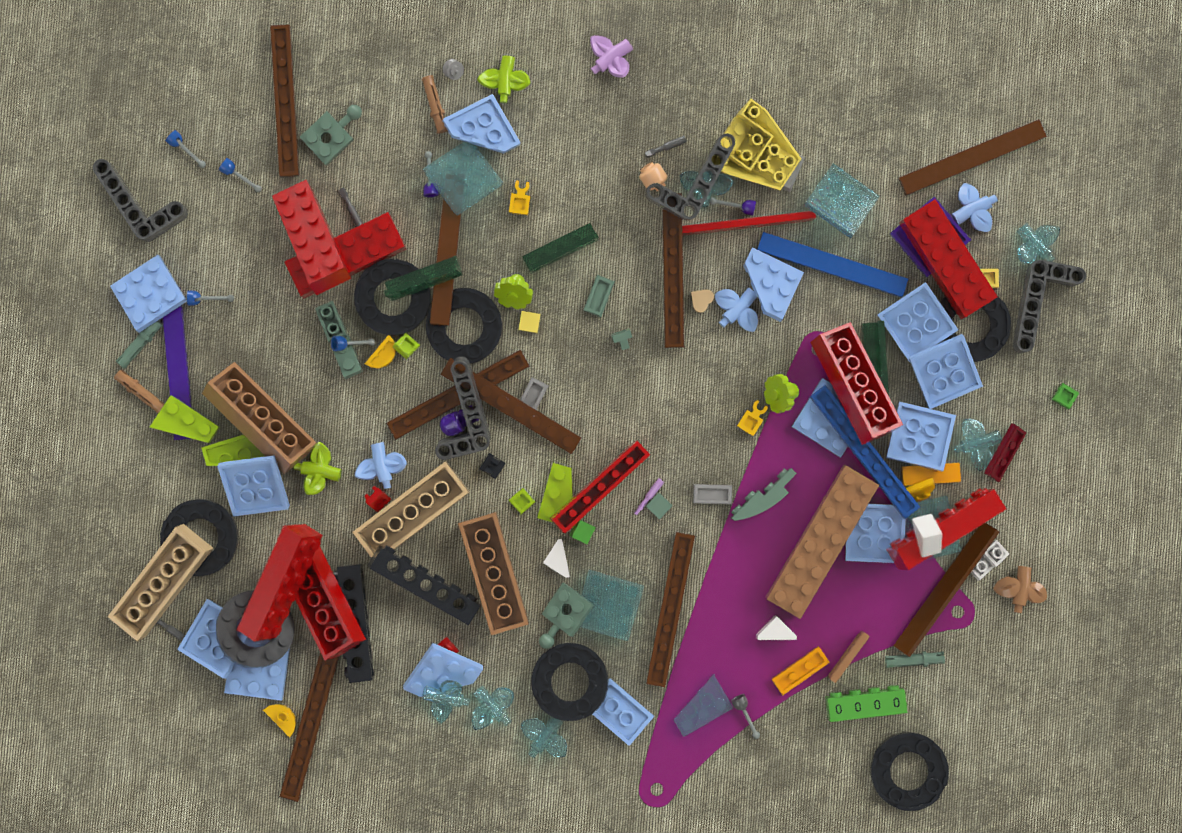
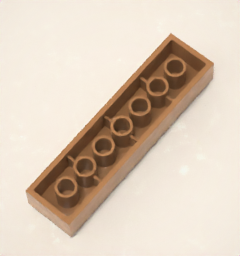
(822, 541)

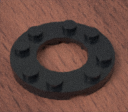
(366, 306)
(998, 332)
(490, 334)
(224, 525)
(242, 653)
(542, 682)
(935, 781)

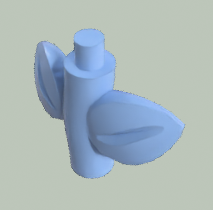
(974, 208)
(738, 308)
(381, 465)

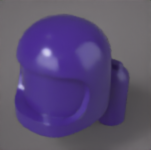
(454, 423)

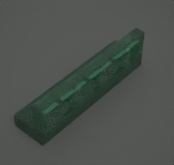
(560, 248)
(423, 278)
(875, 346)

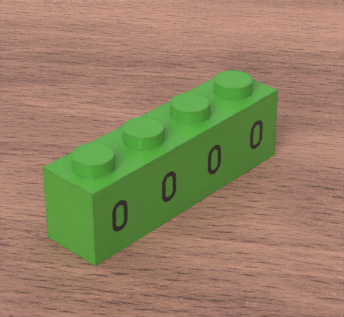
(866, 704)

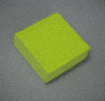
(406, 346)
(522, 501)

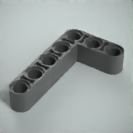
(699, 183)
(132, 205)
(1037, 298)
(469, 414)

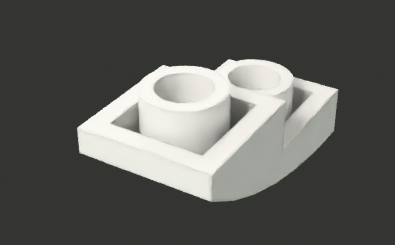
(992, 558)

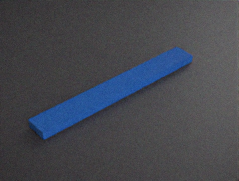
(832, 264)
(865, 453)

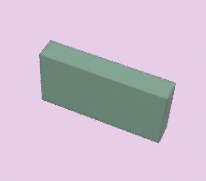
(599, 296)

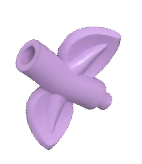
(610, 56)

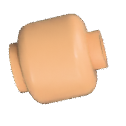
(652, 174)

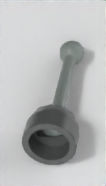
(740, 703)

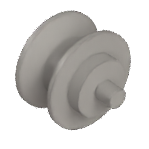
(453, 69)

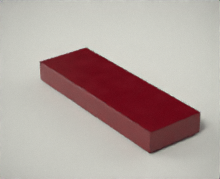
(1005, 452)

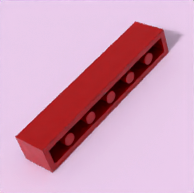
(600, 486)

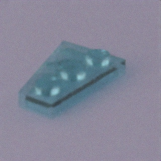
(704, 707)

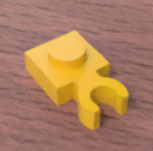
(520, 202)
(751, 421)

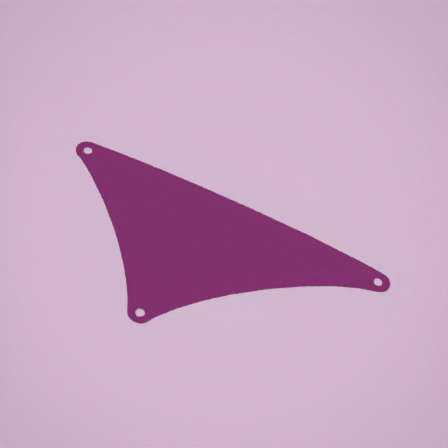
(740, 574)

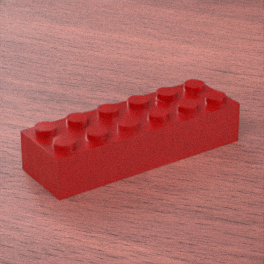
(311, 237)
(359, 248)
(948, 259)
(856, 383)
(952, 523)
(280, 582)
(327, 610)

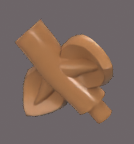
(1021, 589)

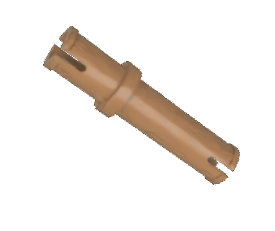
(437, 112)
(138, 390)

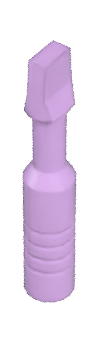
(650, 494)

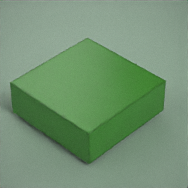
(1065, 396)
(582, 531)

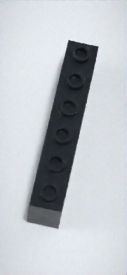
(464, 612)
(364, 651)

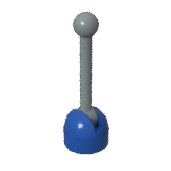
(176, 140)
(228, 168)
(195, 298)
(339, 343)

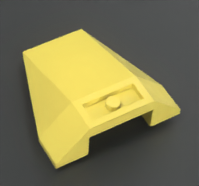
(760, 149)

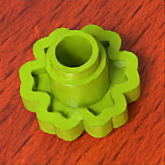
(513, 292)
(780, 393)

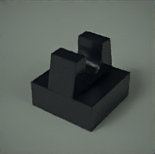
(492, 466)

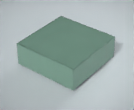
(659, 506)

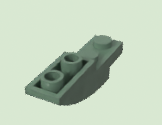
(334, 326)
(758, 503)

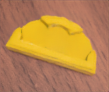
(383, 354)
(922, 490)
(282, 717)

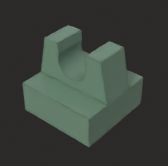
(621, 337)

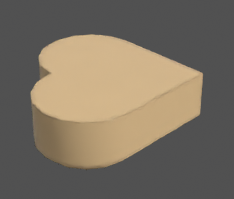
(701, 299)

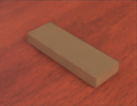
(848, 656)

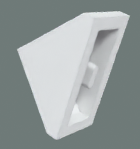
(928, 535)
(557, 559)
(775, 630)

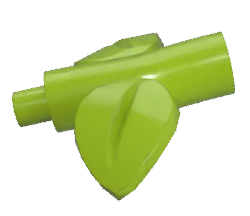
(504, 78)
(318, 470)

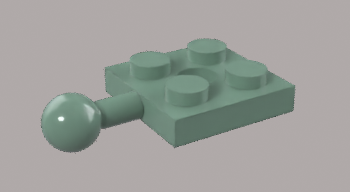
(340, 138)
(555, 613)

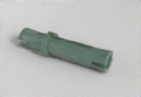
(136, 346)
(915, 659)

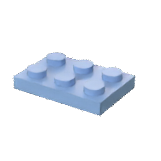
(623, 713)

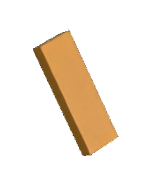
(917, 474)
(800, 670)

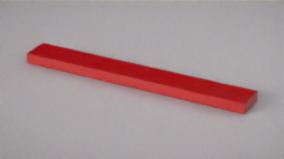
(748, 223)

